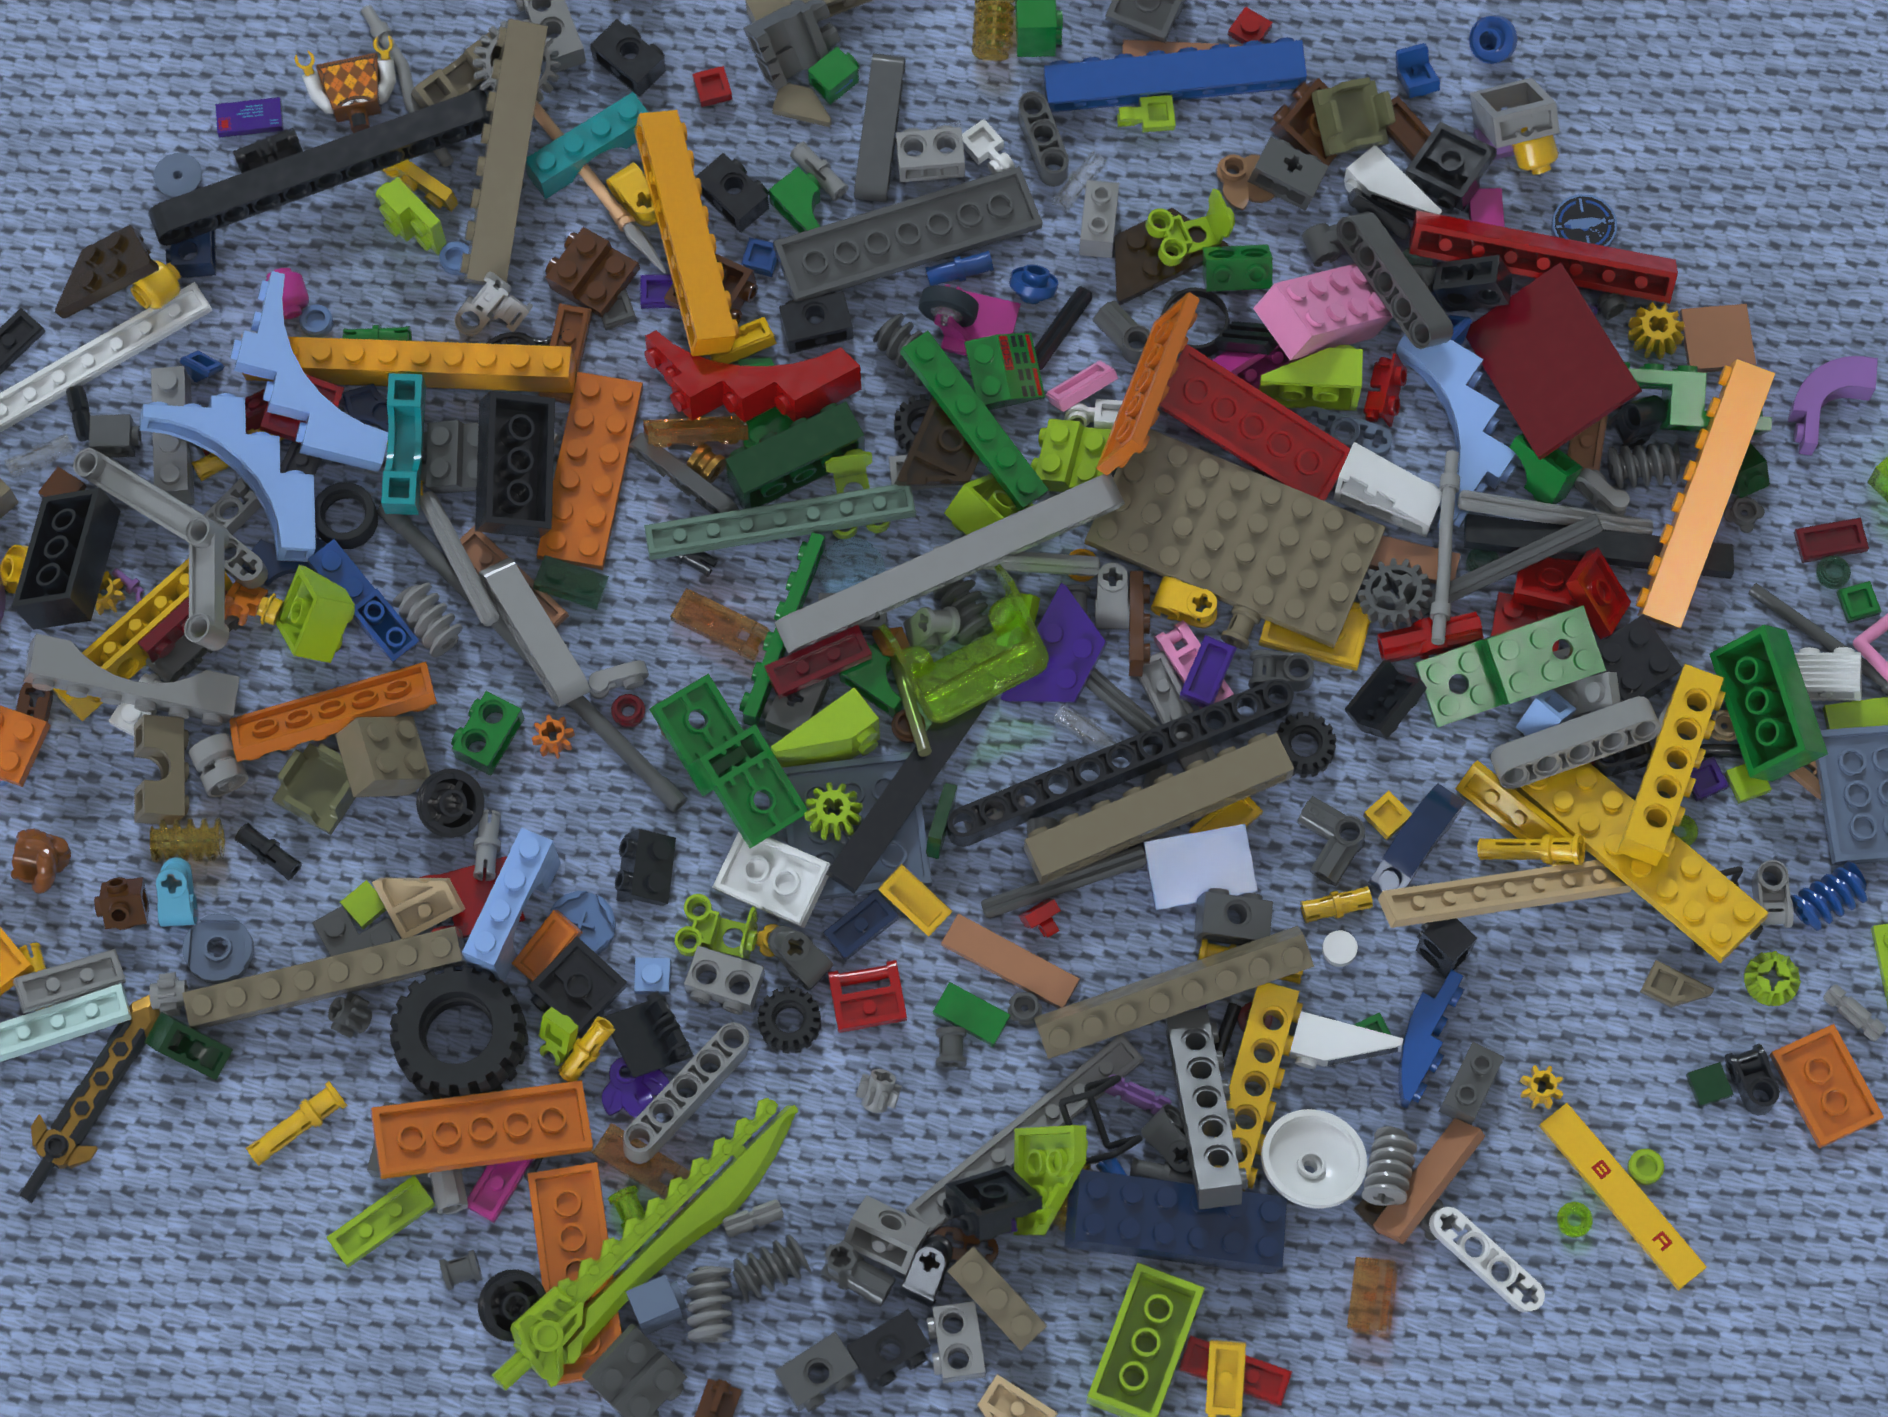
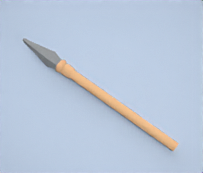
(623, 220)

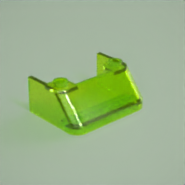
(981, 667)

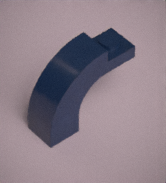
(1417, 839)

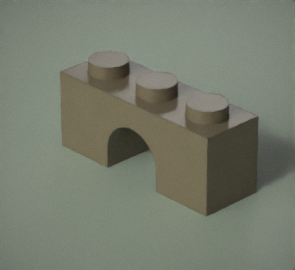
(453, 79)
(164, 743)
(997, 1298)

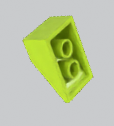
(1322, 380)
(832, 734)

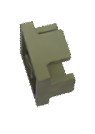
(1353, 116)
(315, 787)

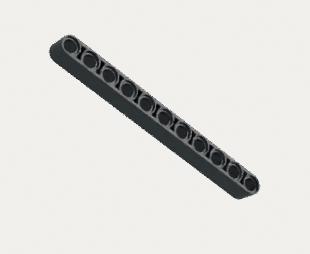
(319, 168)
(1110, 775)

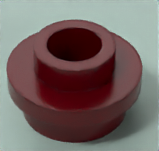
(628, 700)

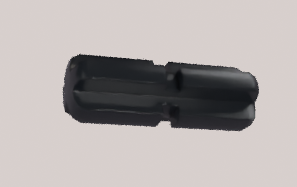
(80, 411)

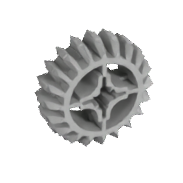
(484, 63)

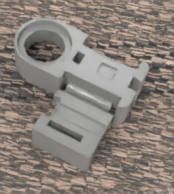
(492, 301)

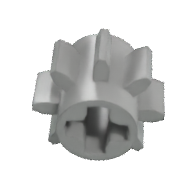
(167, 994)
(878, 1091)

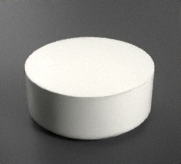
(1339, 948)

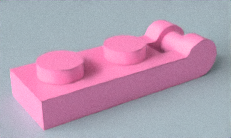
(1184, 657)

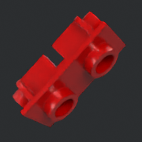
(1389, 376)

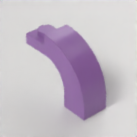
(1839, 378)

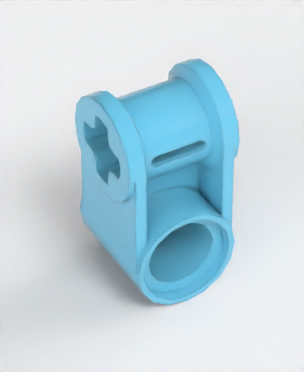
(176, 898)

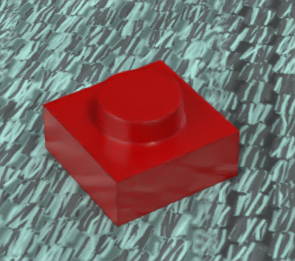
(1249, 27)
(712, 86)

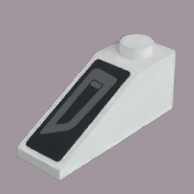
(1387, 184)
(1334, 1042)

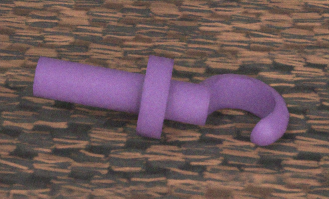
(132, 585)

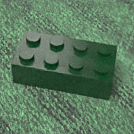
(792, 457)

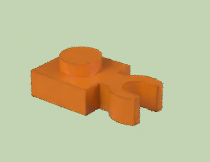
(243, 602)

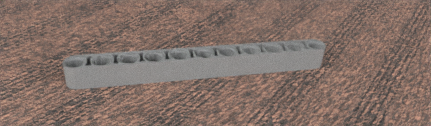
(949, 563)

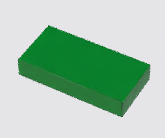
(971, 1013)

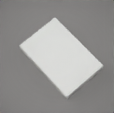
(773, 878)

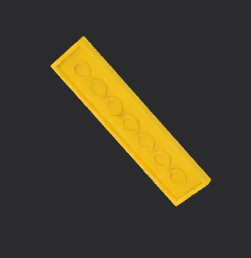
(1679, 887)

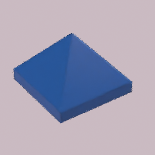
(1460, 327)
(200, 366)

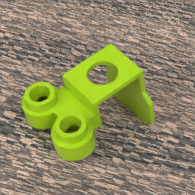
(1216, 225)
(848, 469)
(710, 929)

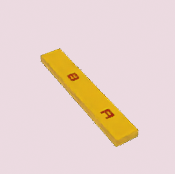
(1622, 1196)

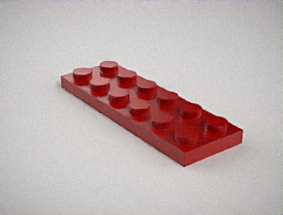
(1253, 425)

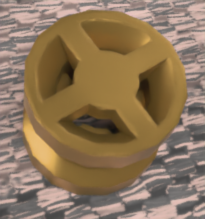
(706, 463)

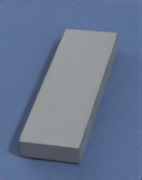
(68, 981)

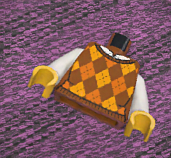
(352, 86)

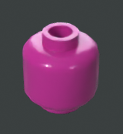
(294, 293)

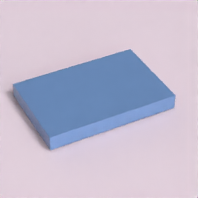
(1193, 863)

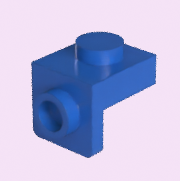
(1416, 71)

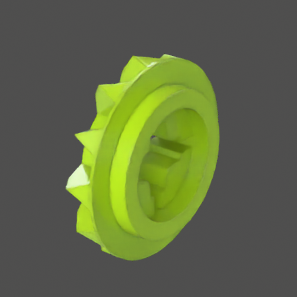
(1760, 987)

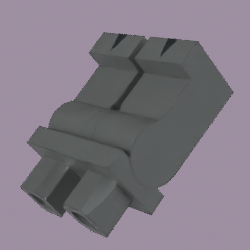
(791, 40)

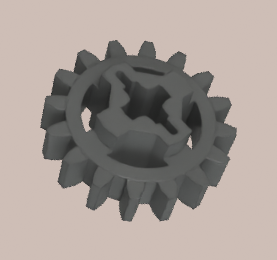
(1408, 583)

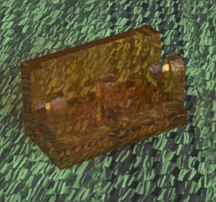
(1372, 1296)

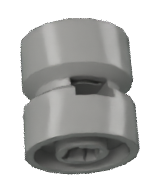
(218, 765)

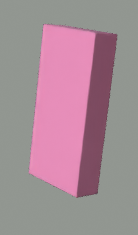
(1081, 386)

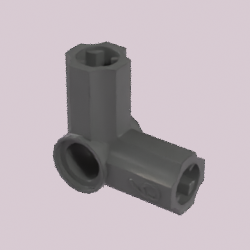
(1337, 852)
(853, 1273)

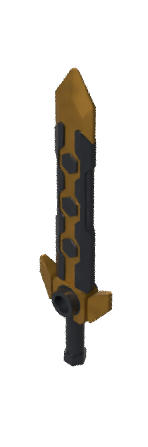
(59, 1144)

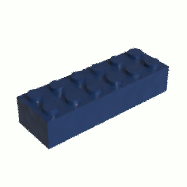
(1165, 1223)

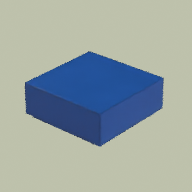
(760, 257)

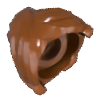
(39, 858)

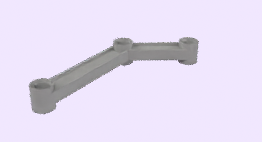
(205, 539)

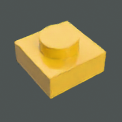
(1387, 815)

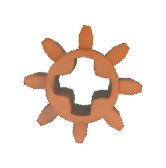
(543, 738)

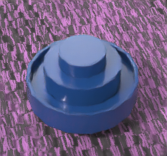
(1493, 34)
(1033, 283)

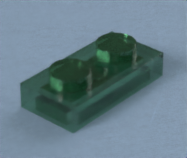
(570, 582)

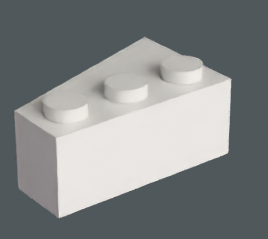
(1387, 491)

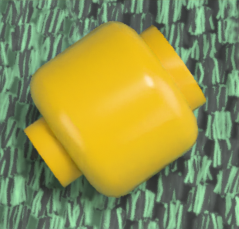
(1536, 154)
(158, 287)

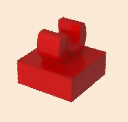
(1041, 916)

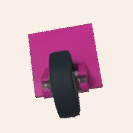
(966, 315)

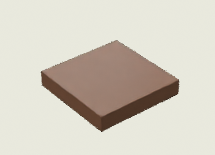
(1717, 336)

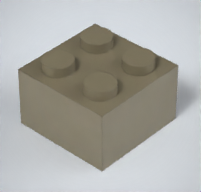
(383, 756)

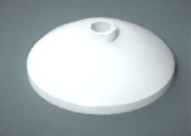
(1315, 1141)

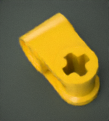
(632, 191)
(1182, 601)

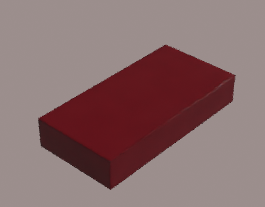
(1831, 539)

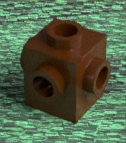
(122, 903)

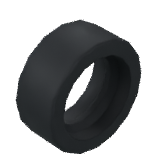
(340, 491)

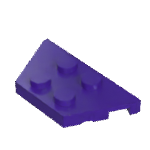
(1072, 649)

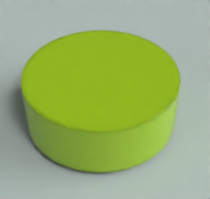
(1645, 1166)

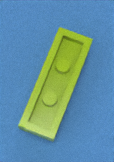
(381, 1221)

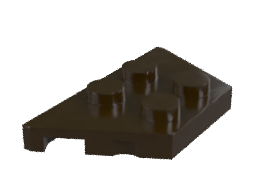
(1138, 263)
(106, 269)
(937, 453)

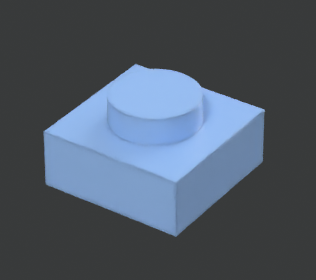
(652, 975)

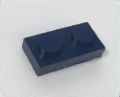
(861, 925)

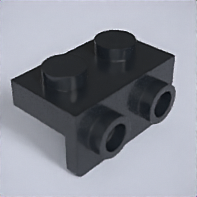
(1384, 700)
(645, 867)

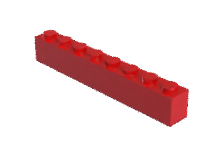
(1536, 253)

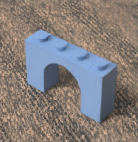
(527, 867)

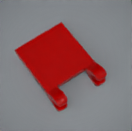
(472, 894)

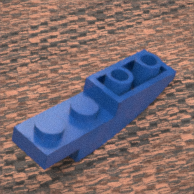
(371, 608)
(1419, 1047)

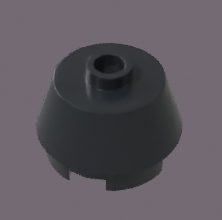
(450, 803)
(506, 1299)

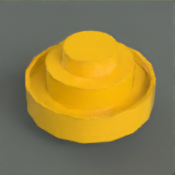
(12, 566)

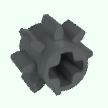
(350, 1014)

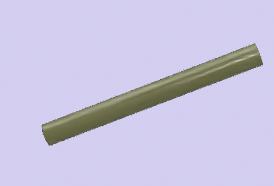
(912, 712)

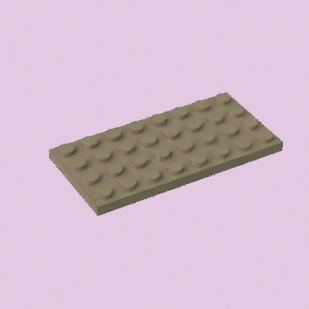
(1239, 537)

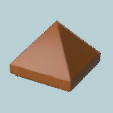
(898, 633)

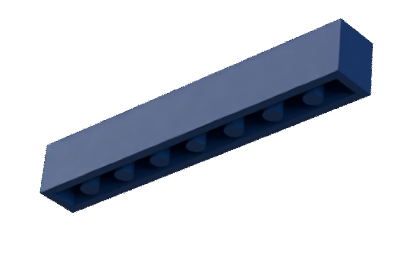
(1181, 74)

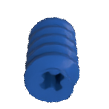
(1830, 895)

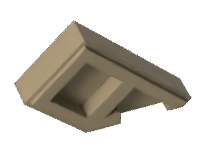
(800, 104)
(1673, 986)

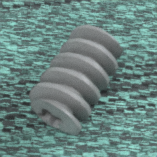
(428, 618)
(1389, 1167)
(708, 1304)

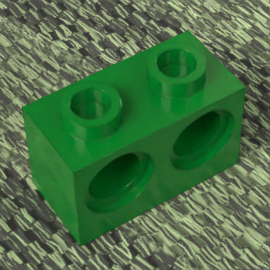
(1237, 267)
(495, 735)

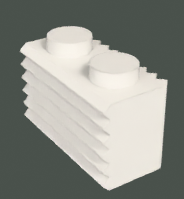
(1831, 675)

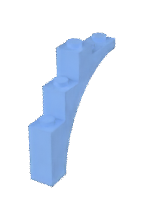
(1453, 376)
(327, 430)
(255, 457)

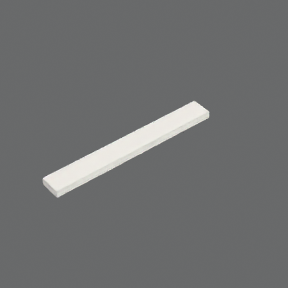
(100, 355)

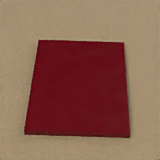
(1551, 361)

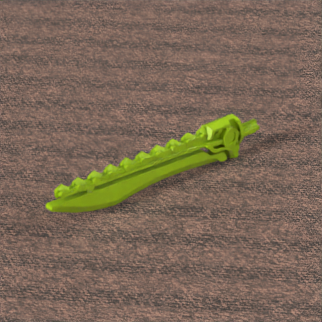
(549, 1330)

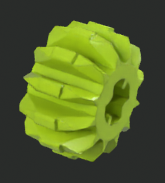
(835, 800)

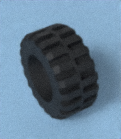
(446, 991)

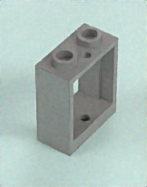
(1526, 107)

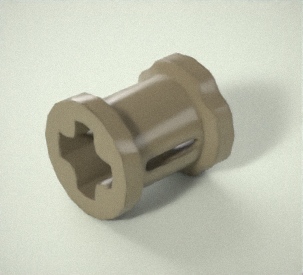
(1240, 627)

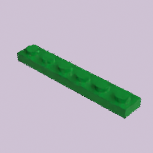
(974, 420)
(798, 587)

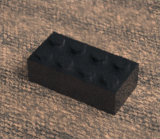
(515, 464)
(66, 559)

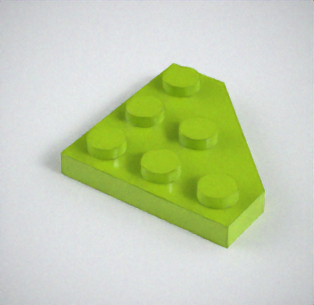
(1050, 1164)

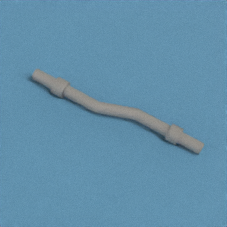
(382, 30)
(1440, 608)

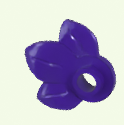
(631, 1093)

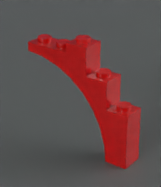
(750, 390)

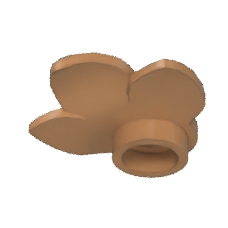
(1236, 187)

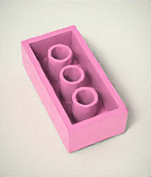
(1322, 311)

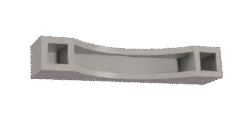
(62, 666)

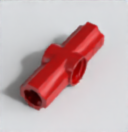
(1416, 639)

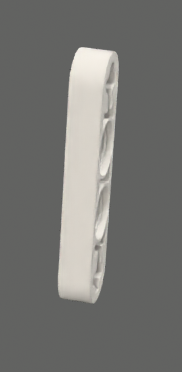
(1483, 1264)

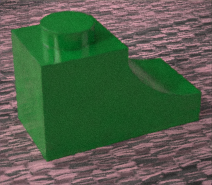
(796, 199)
(1546, 478)
(872, 683)

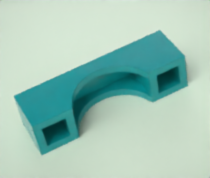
(563, 158)
(405, 444)

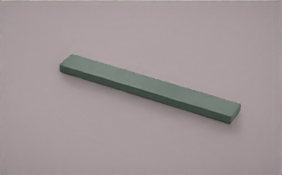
(779, 521)

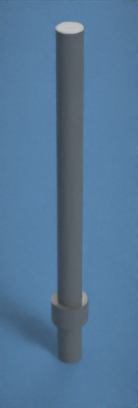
(1811, 630)

